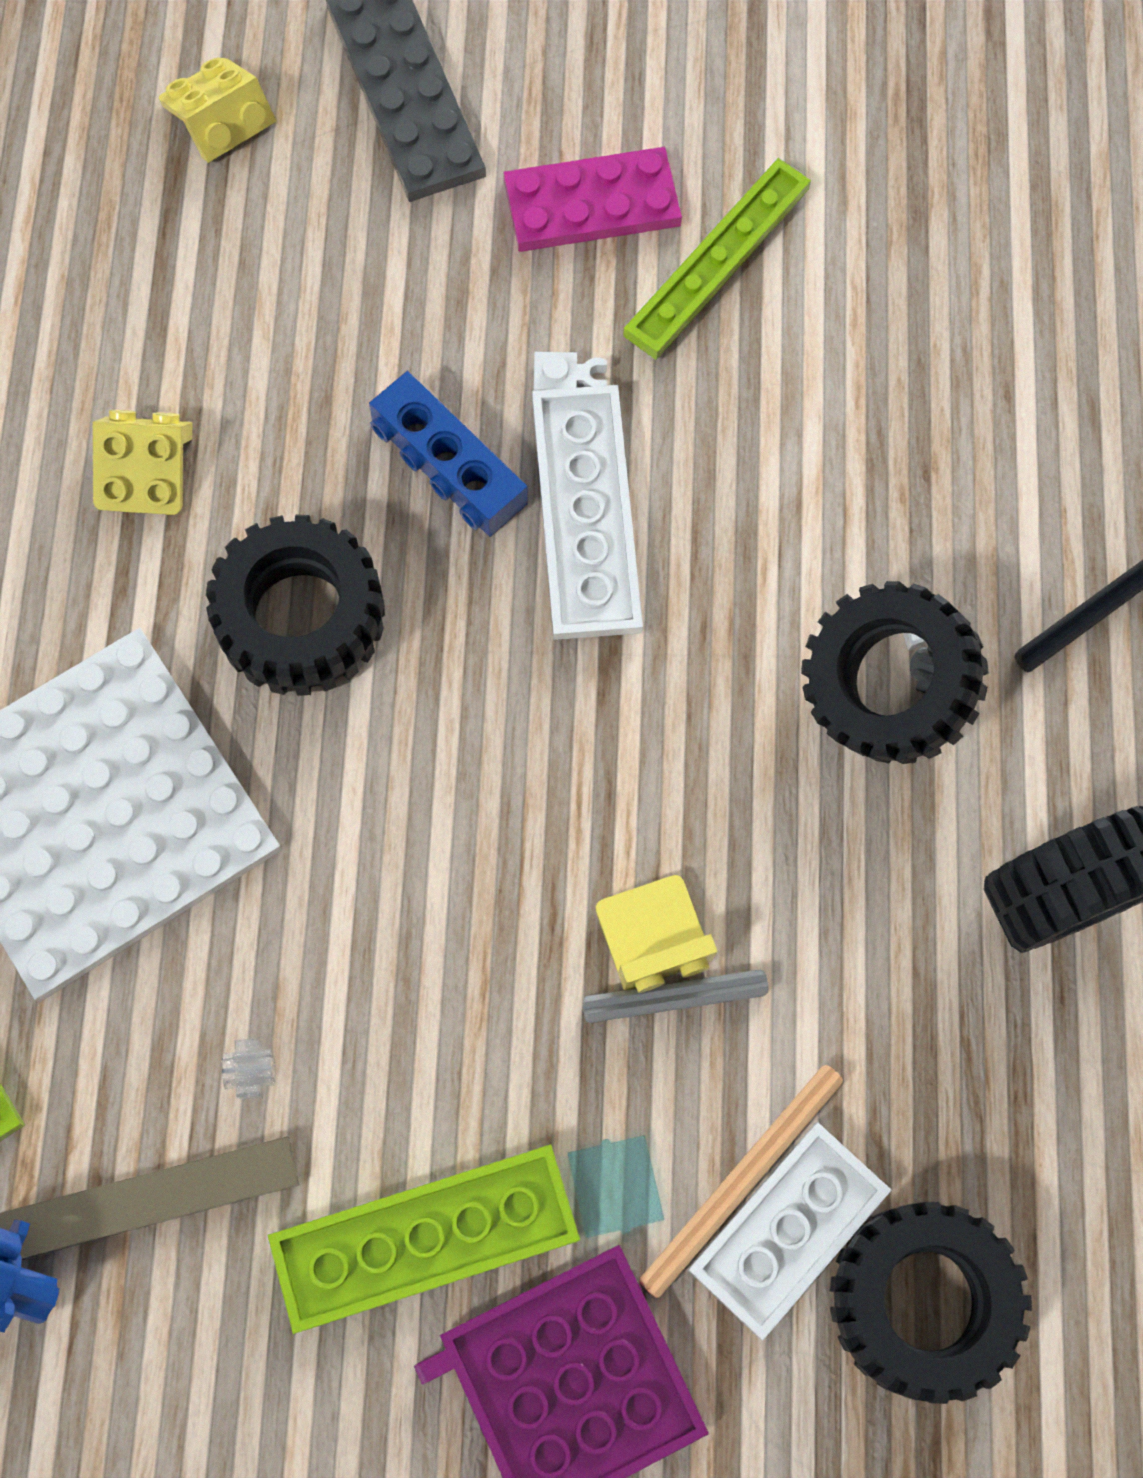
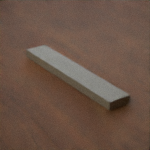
(155, 1197)

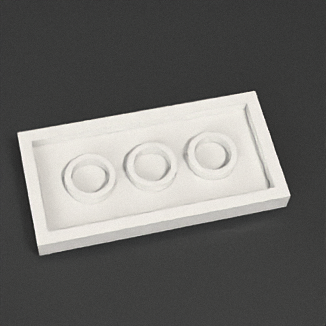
(789, 1231)

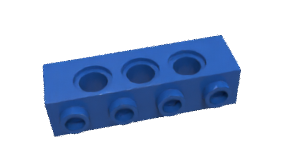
(410, 403)

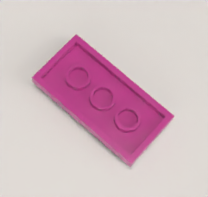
(592, 199)

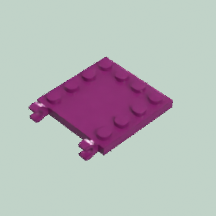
(572, 1377)

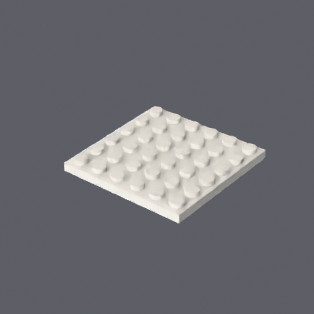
(111, 815)

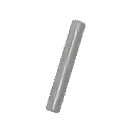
(675, 996)

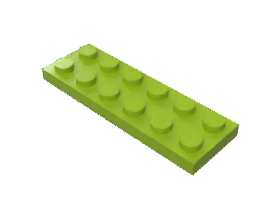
(422, 1238)

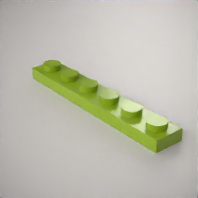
(716, 258)

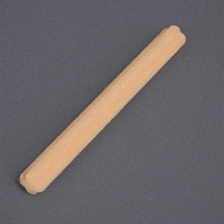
(740, 1181)

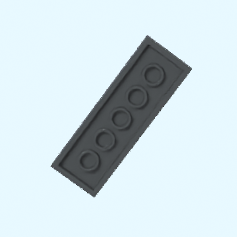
(407, 95)

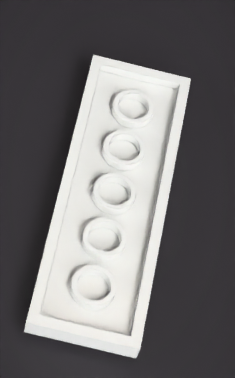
(586, 513)

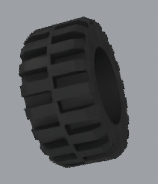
(284, 552)
(849, 637)
(1070, 881)
(995, 1292)

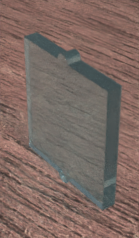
(615, 1186)

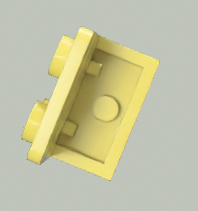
(219, 106)
(139, 462)
(654, 934)

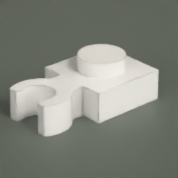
(561, 371)

